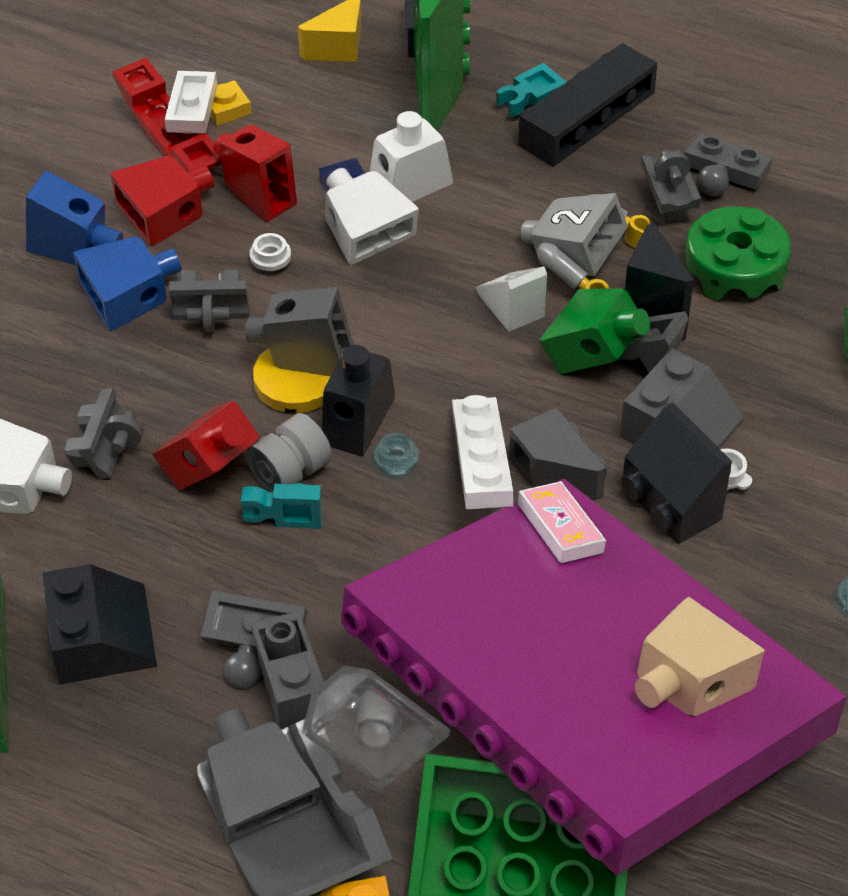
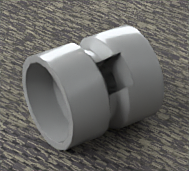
(292, 451)

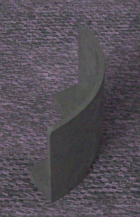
(313, 846)

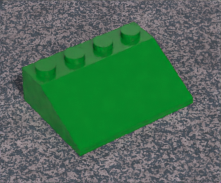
(440, 56)
(495, 840)

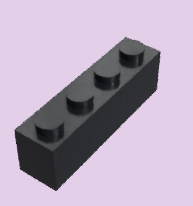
(587, 104)

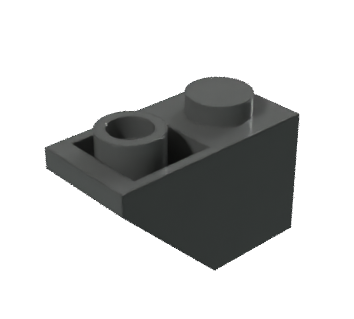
(553, 450)
(287, 666)

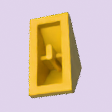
(332, 34)

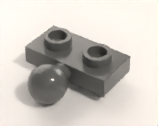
(725, 162)
(229, 624)

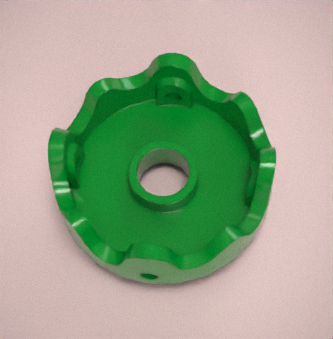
(724, 266)

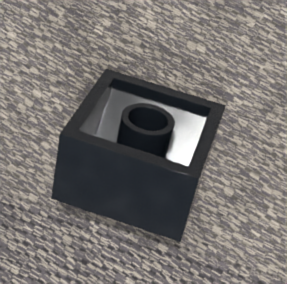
(677, 475)
(97, 623)

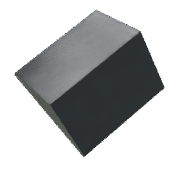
(658, 277)

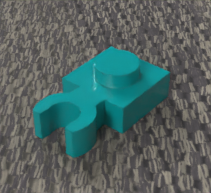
(528, 88)
(288, 504)

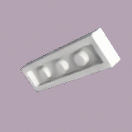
(482, 453)

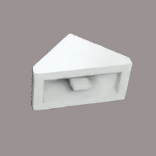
(516, 297)

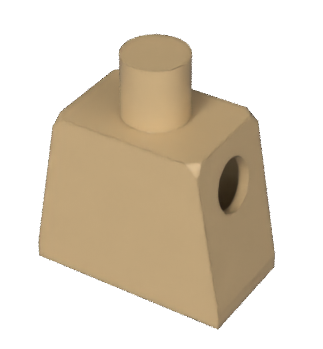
(696, 661)

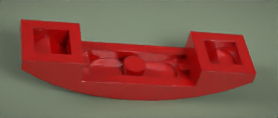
(148, 101)

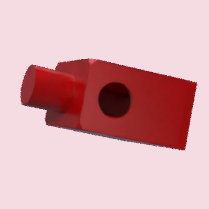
(258, 170)
(160, 196)
(212, 439)

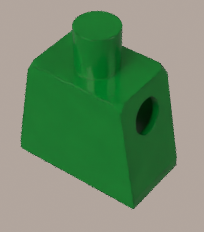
(593, 329)

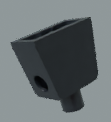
(358, 385)

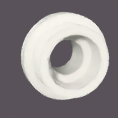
(270, 252)

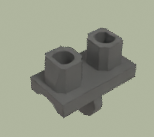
(671, 184)
(209, 299)
(106, 434)

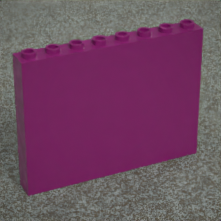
(544, 673)

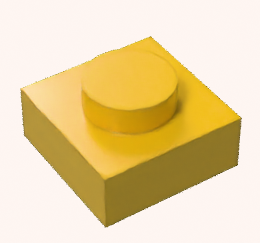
(229, 103)

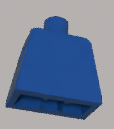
(64, 219)
(124, 278)

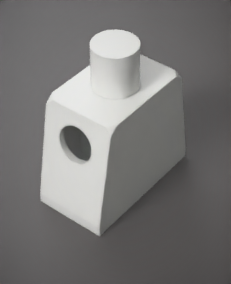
(412, 157)
(367, 214)
(27, 469)

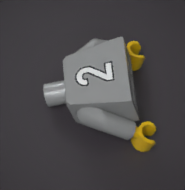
(580, 234)

